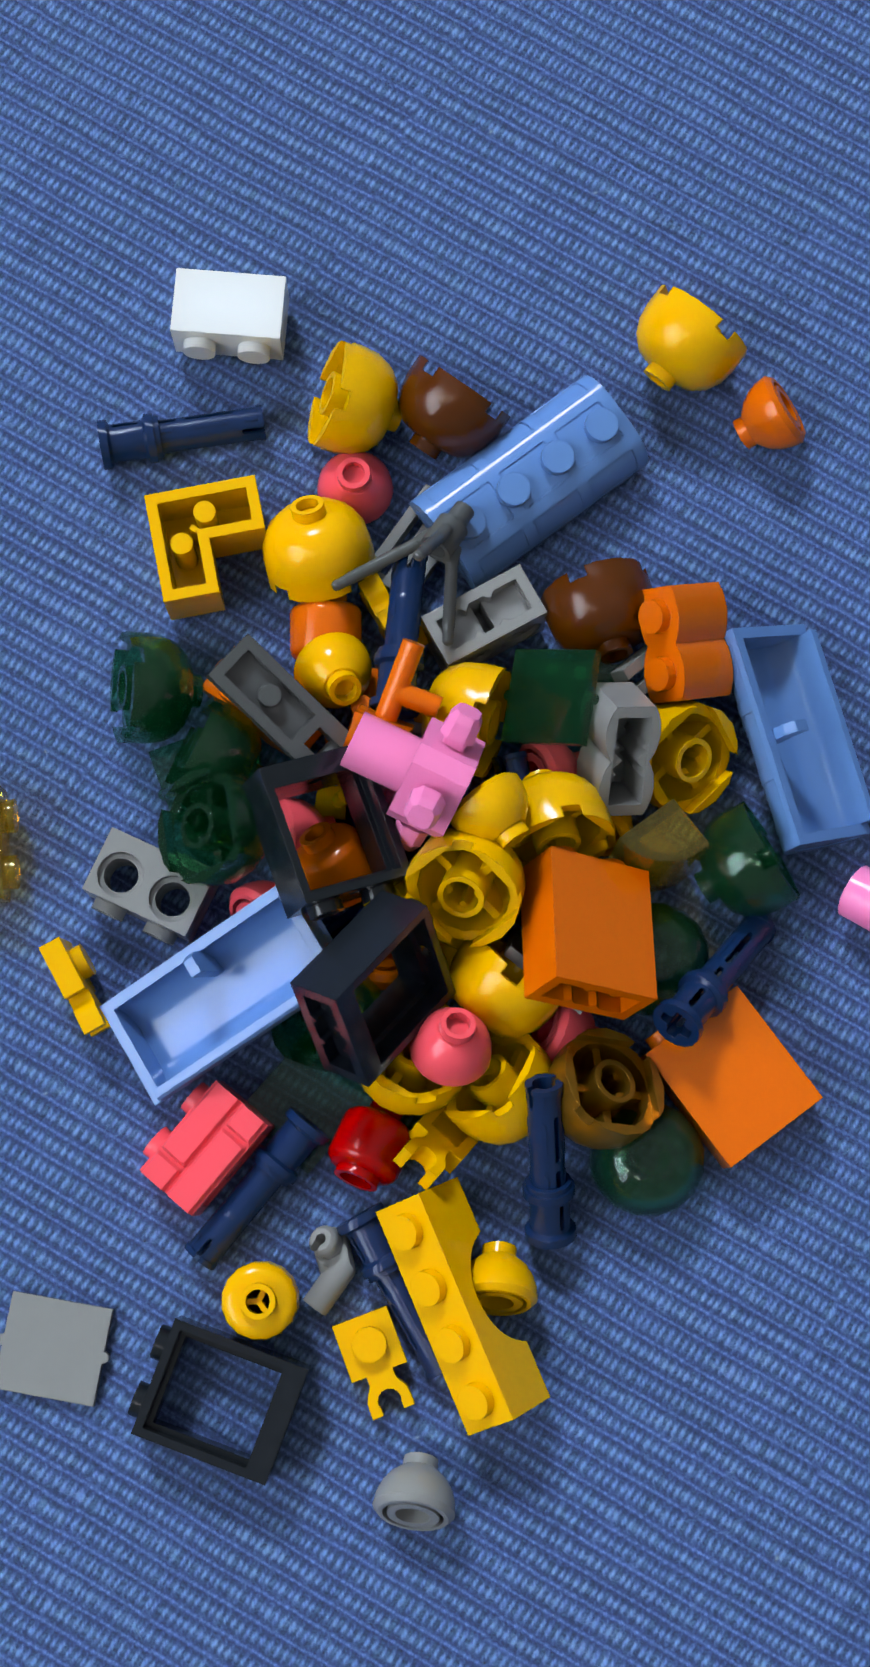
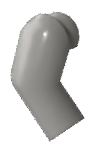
(335, 1268)

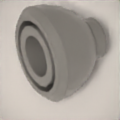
(415, 1495)

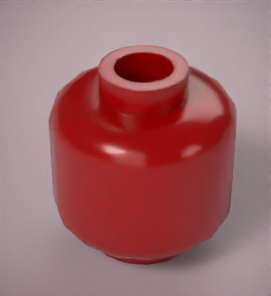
(367, 1145)

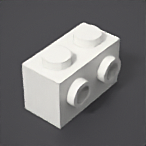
(229, 315)

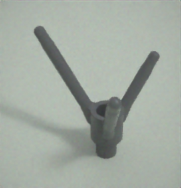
(439, 542)

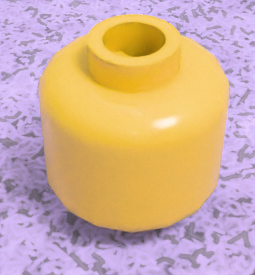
(269, 1279)

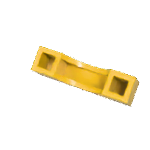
(484, 1369)

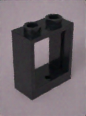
(368, 811)
(368, 1042)
(150, 1398)

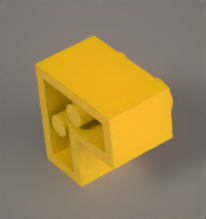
(194, 529)

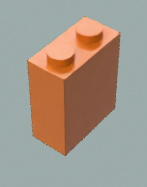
(588, 934)
(733, 1081)

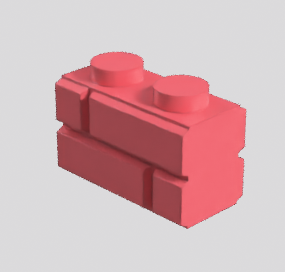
(205, 1146)

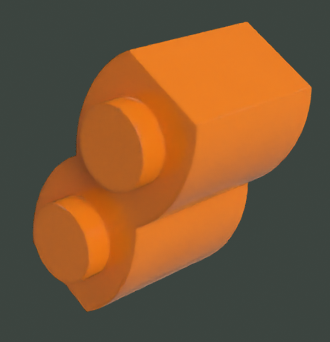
(685, 642)

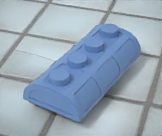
(537, 477)
(798, 737)
(214, 995)

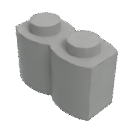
(619, 748)

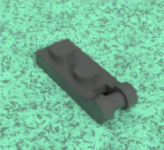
(274, 700)

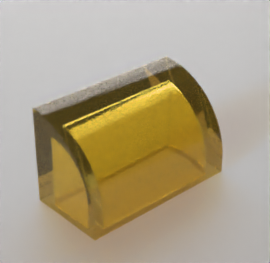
(663, 845)

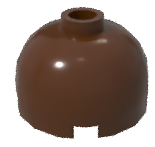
(446, 413)
(598, 608)

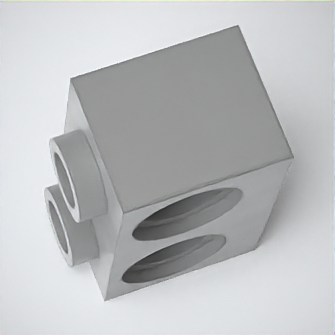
(487, 620)
(146, 896)

